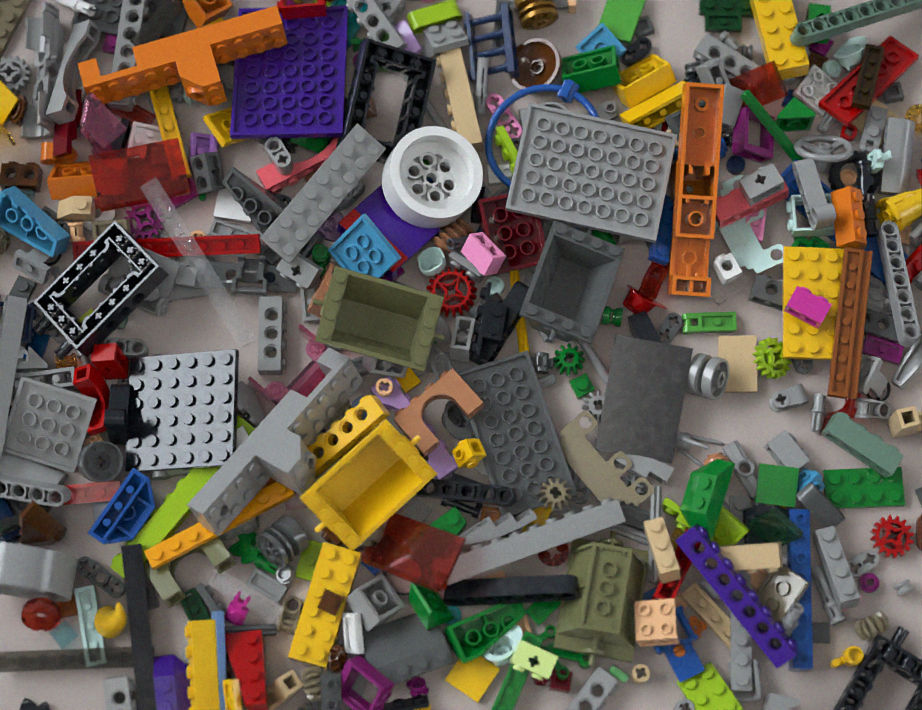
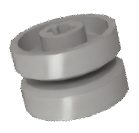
(707, 376)

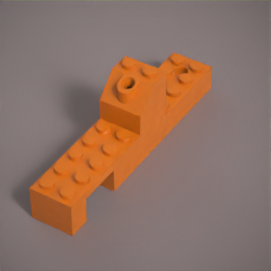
(188, 59)
(699, 168)

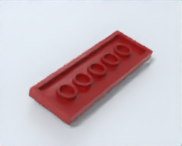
(895, 62)

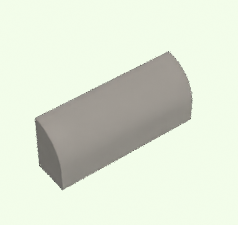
(896, 172)
(27, 469)

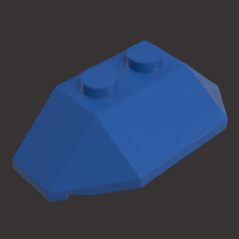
(125, 511)

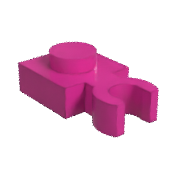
(236, 610)

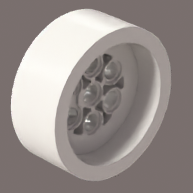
(440, 148)

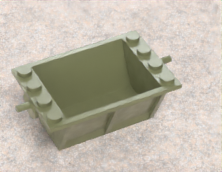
(379, 318)
(604, 612)

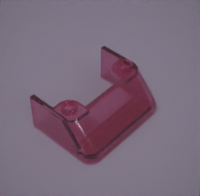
(99, 125)
(304, 382)

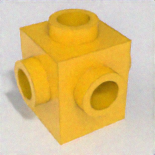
(468, 453)

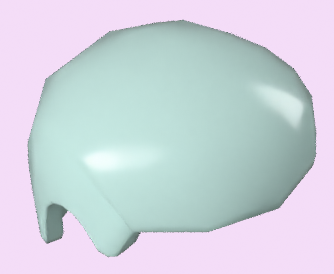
(431, 261)

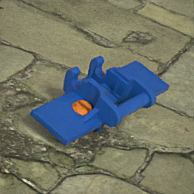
(680, 656)

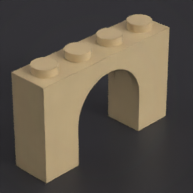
(905, 422)

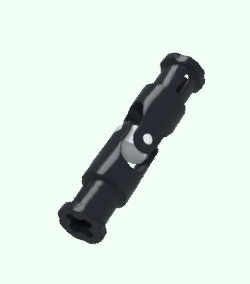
(866, 184)

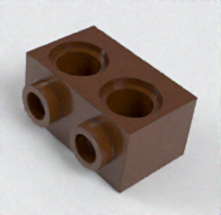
(20, 179)

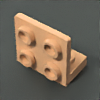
(656, 622)

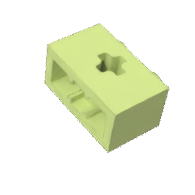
(545, 660)

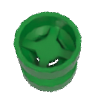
(616, 316)

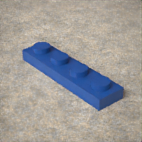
(660, 250)

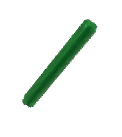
(770, 125)

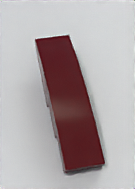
(67, 132)

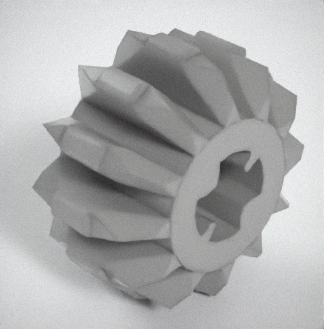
(590, 405)

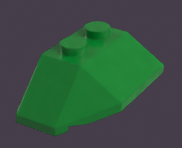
(706, 494)

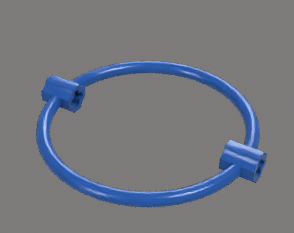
(566, 93)

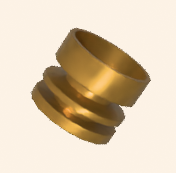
(536, 13)

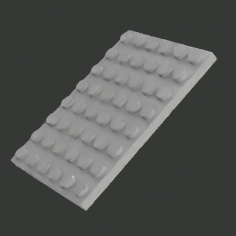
(591, 172)

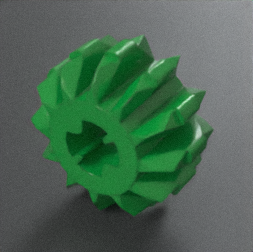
(561, 355)

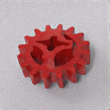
(896, 543)

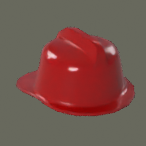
(638, 302)

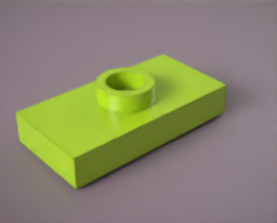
(308, 561)

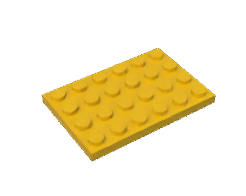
(819, 272)

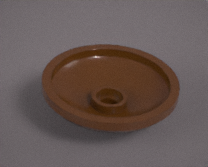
(531, 56)

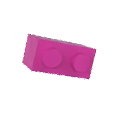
(808, 306)

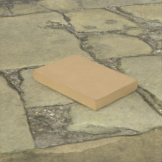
(742, 370)

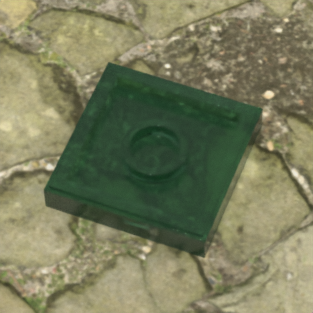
(775, 527)

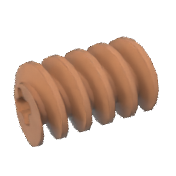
(456, 230)

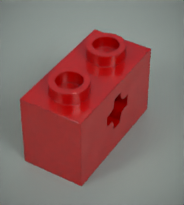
(110, 361)

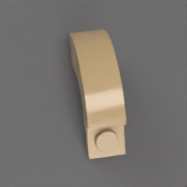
(282, 690)

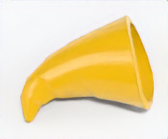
(110, 621)

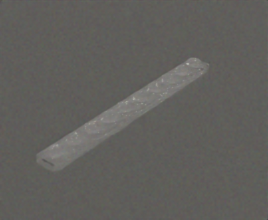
(198, 263)

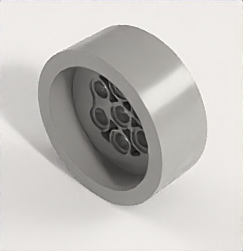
(36, 572)

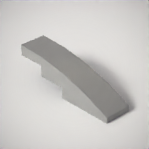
(488, 529)

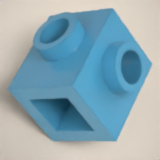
(807, 476)

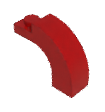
(93, 384)

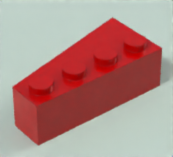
(248, 661)

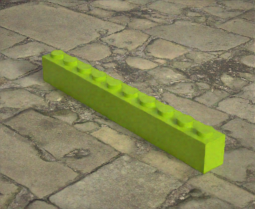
(174, 510)

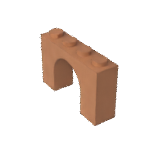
(449, 387)

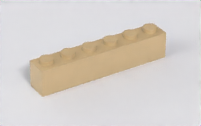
(459, 96)

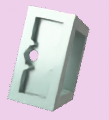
(795, 200)

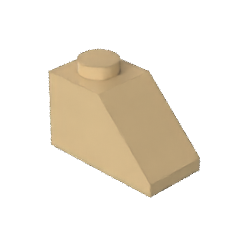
(77, 209)

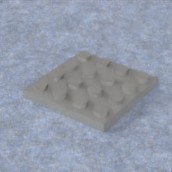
(48, 424)

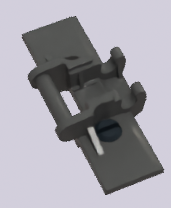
(253, 272)

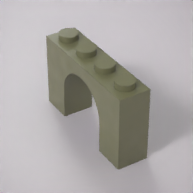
(164, 576)

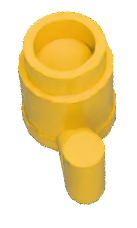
(850, 657)

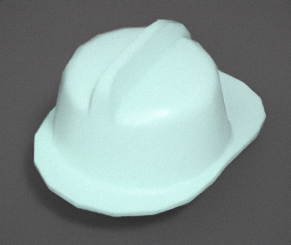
(851, 52)
(504, 648)

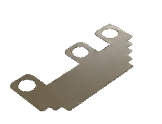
(593, 470)

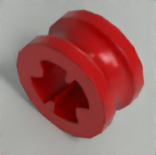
(851, 127)

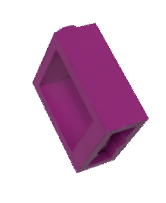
(740, 143)
(348, 677)

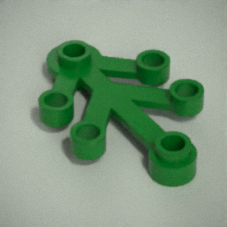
(562, 654)

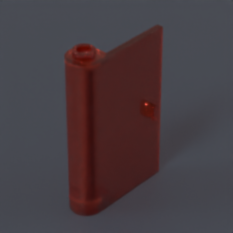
(120, 177)
(414, 557)

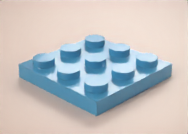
(364, 249)

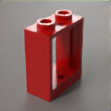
(302, 10)

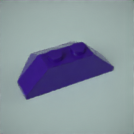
(171, 683)

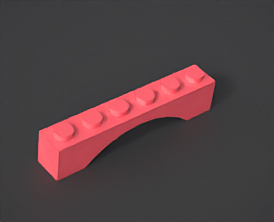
(274, 181)

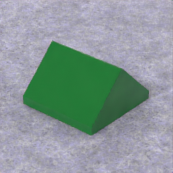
(795, 117)
(429, 606)

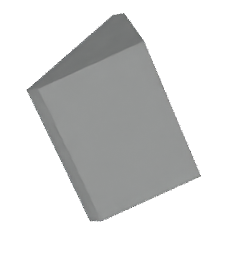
(779, 702)

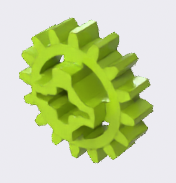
(771, 358)

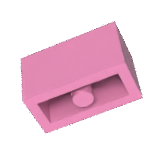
(483, 253)

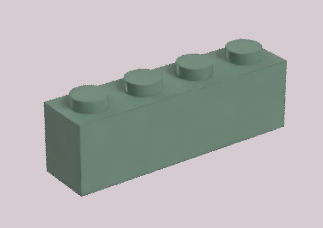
(862, 444)

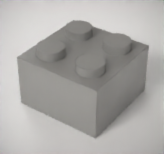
(375, 602)

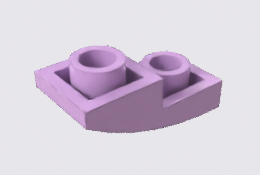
(408, 36)

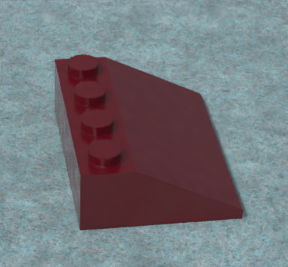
(513, 233)

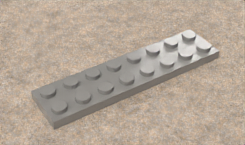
(322, 193)

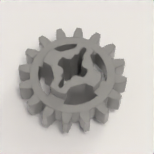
(14, 76)

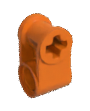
(47, 155)

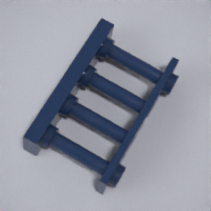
(507, 33)

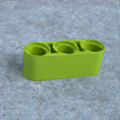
(434, 15)

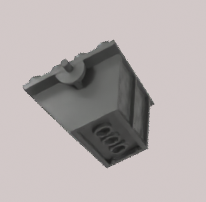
(571, 284)

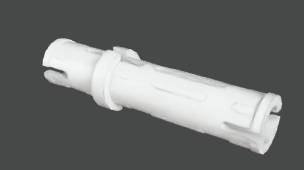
(78, 6)

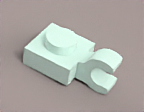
(878, 159)

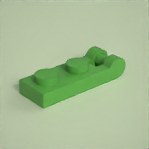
(709, 322)

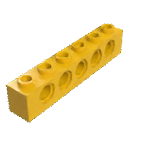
(375, 415)

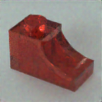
(654, 280)

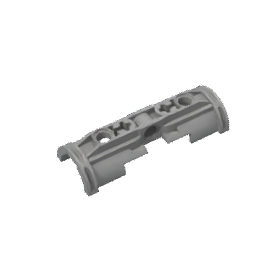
(46, 38)

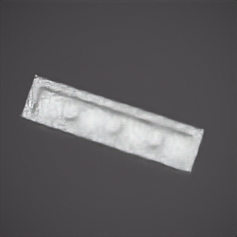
(258, 604)

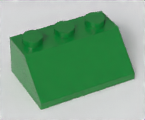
(593, 69)

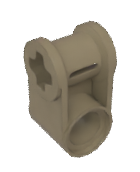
(289, 617)

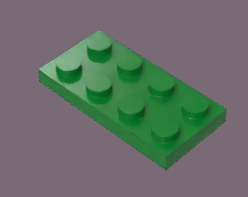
(863, 488)

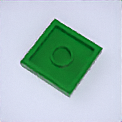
(777, 485)

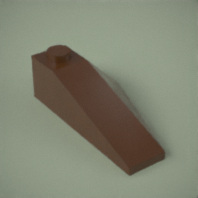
(39, 527)

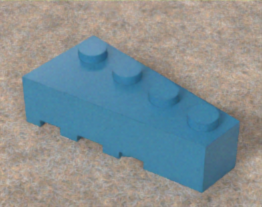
(30, 223)

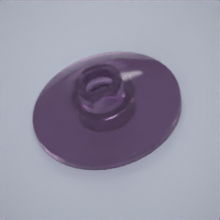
(328, 229)

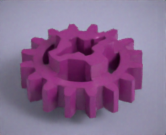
(141, 227)

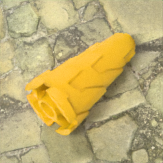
(901, 208)

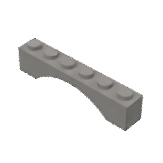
(63, 101)

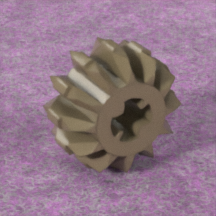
(563, 492)
(872, 625)
(311, 683)

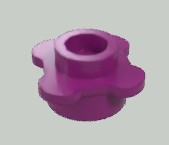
(417, 682)

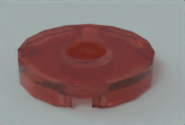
(41, 605)

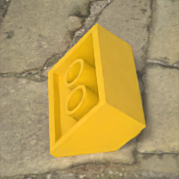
(644, 80)

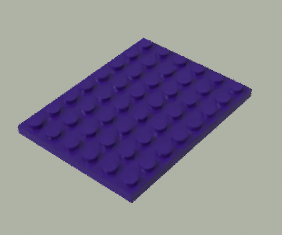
(296, 86)

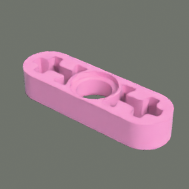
(492, 108)

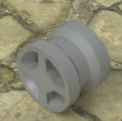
(360, 368)

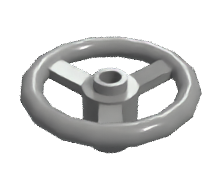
(823, 153)

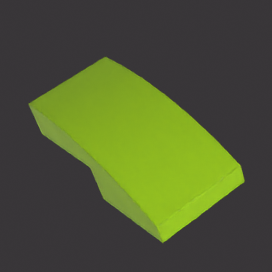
(672, 509)

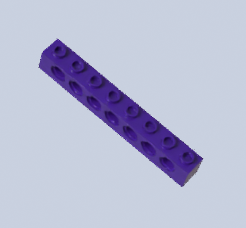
(776, 655)

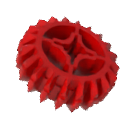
(466, 301)

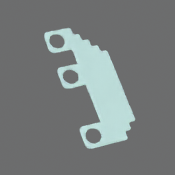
(743, 240)

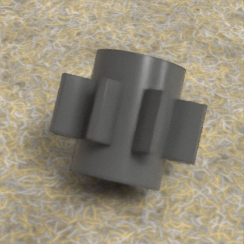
(542, 363)

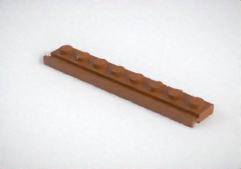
(849, 324)

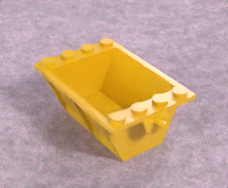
(368, 485)

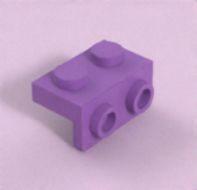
(202, 143)

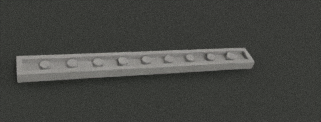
(739, 638)

